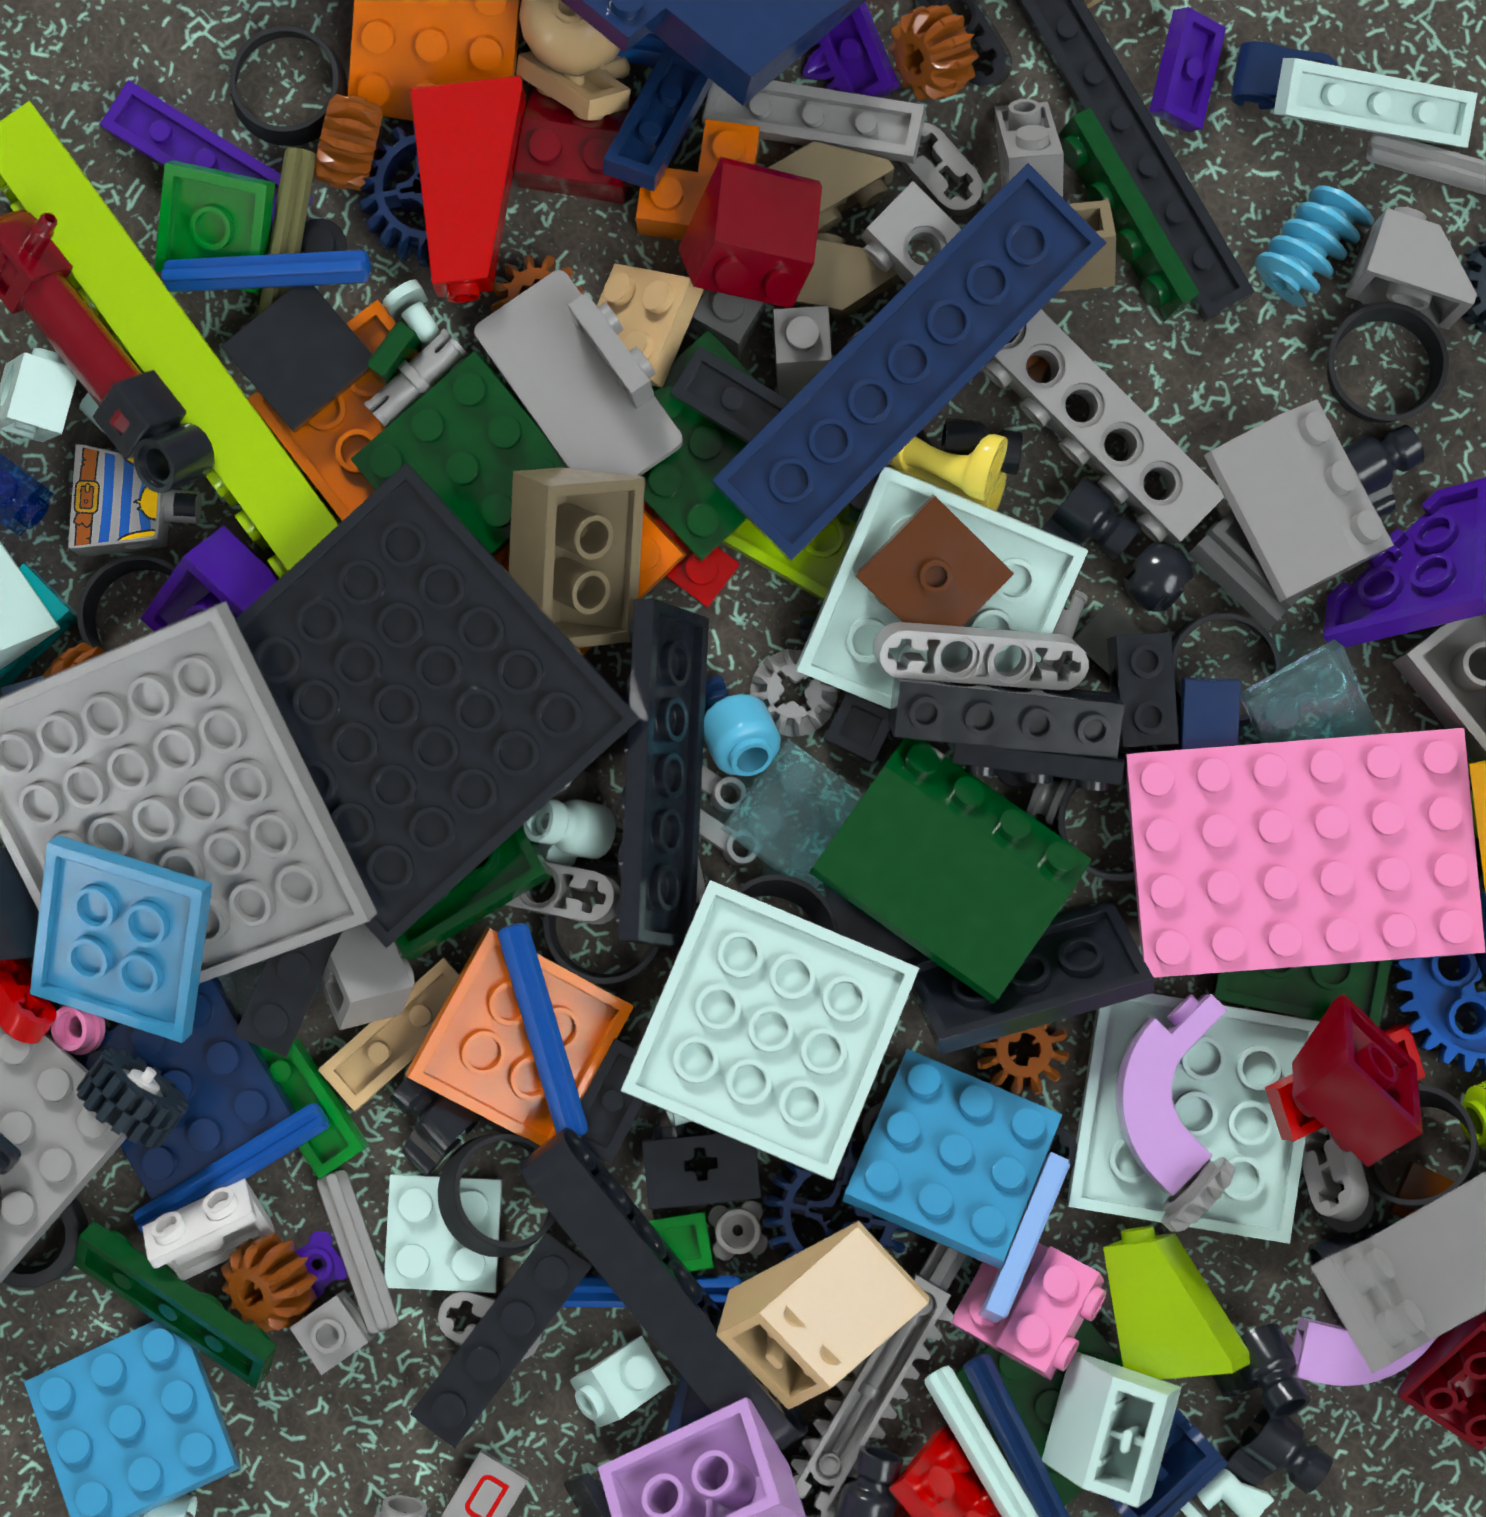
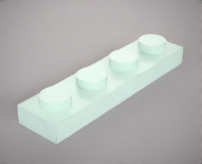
(1374, 103)

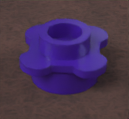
(332, 1268)

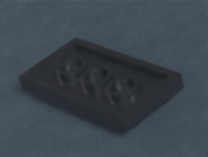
(1074, 968)

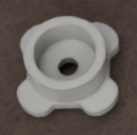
(730, 1244)

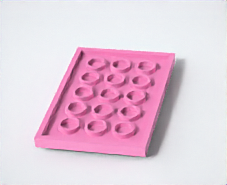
(1304, 853)

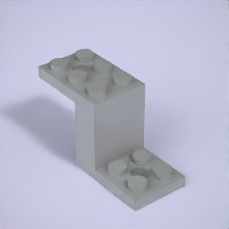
(1412, 1276)

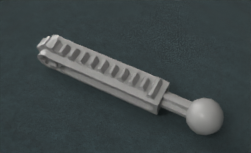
(871, 1388)

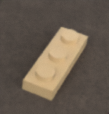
(390, 1043)

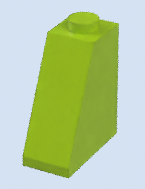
(1166, 1311)

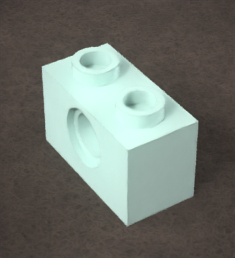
(35, 395)

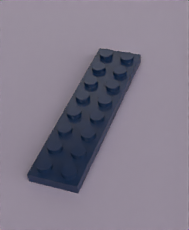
(908, 362)

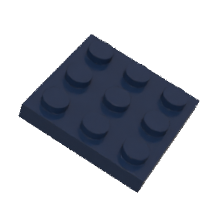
(223, 1081)

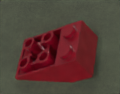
(1451, 1381)

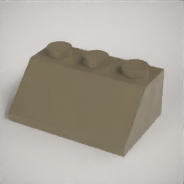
(579, 549)

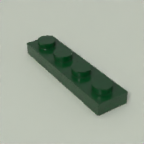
(1138, 233)
(175, 1305)

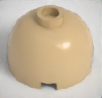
(563, 38)

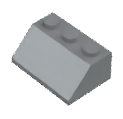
(1298, 500)

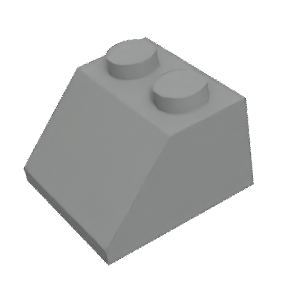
(1411, 265)

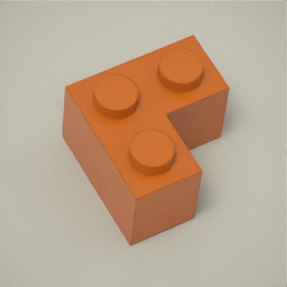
(678, 193)

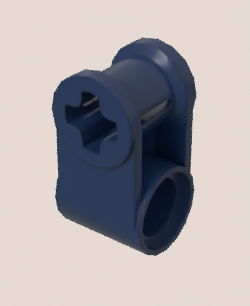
(1260, 69)

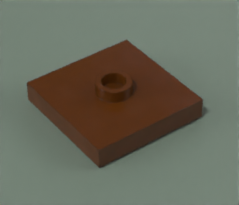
(934, 569)

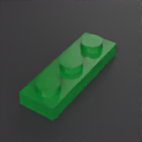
(305, 1086)

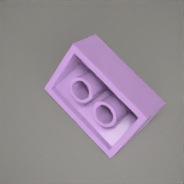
(705, 1470)

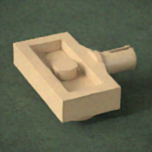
(587, 94)

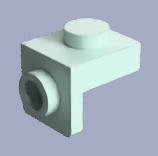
(619, 1383)

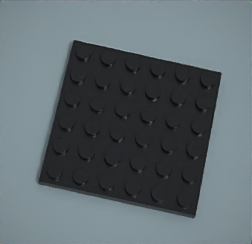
(424, 695)

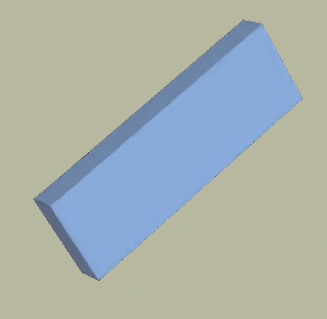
(1036, 1213)

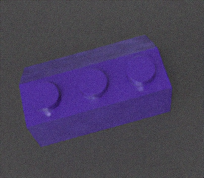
(209, 575)

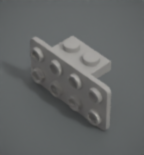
(579, 378)

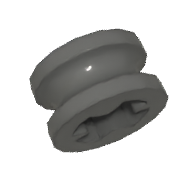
(1047, 799)

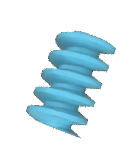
(1309, 241)

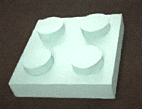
(423, 1250)

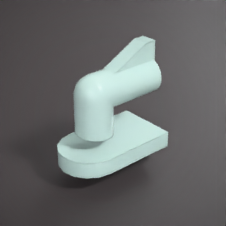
(407, 303)
(1240, 1497)

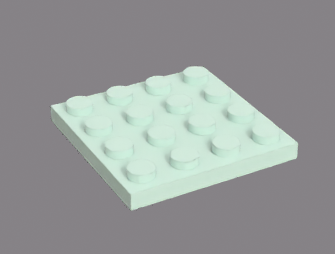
(851, 615)
(770, 1030)
(1217, 1099)

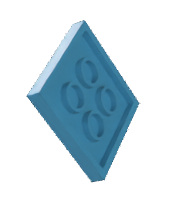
(120, 938)
(952, 1158)
(131, 1424)

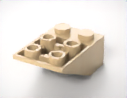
(818, 1314)

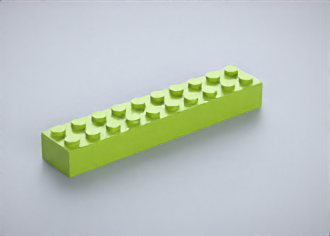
(159, 336)

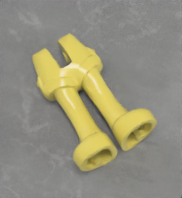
(969, 476)

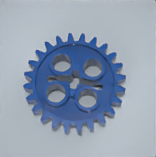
(1436, 999)

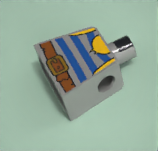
(117, 511)

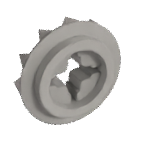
(791, 718)
(1197, 1195)

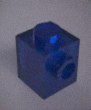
(21, 498)

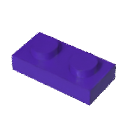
(1187, 69)

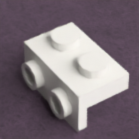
(206, 1230)

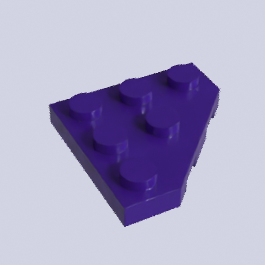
(1423, 580)

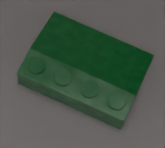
(951, 867)

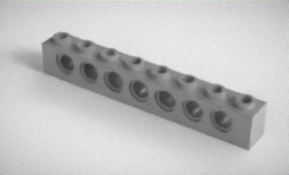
(1188, 489)

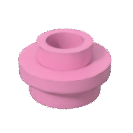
(69, 1034)

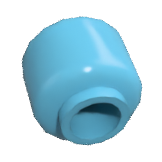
(741, 735)

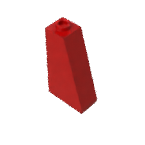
(466, 174)

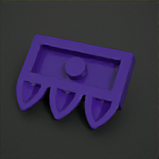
(854, 58)

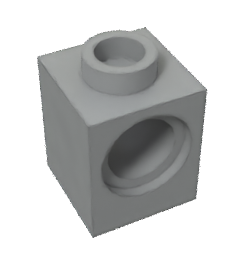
(332, 1332)

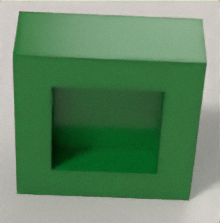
(687, 1238)

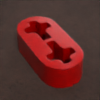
(22, 1014)

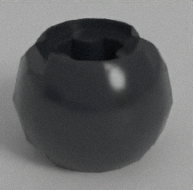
(1158, 577)

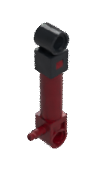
(133, 406)

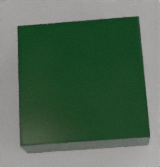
(398, 345)

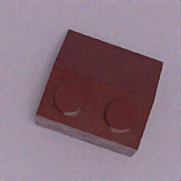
(567, 152)
(753, 233)
(1357, 1084)

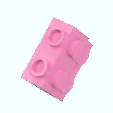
(1044, 1314)

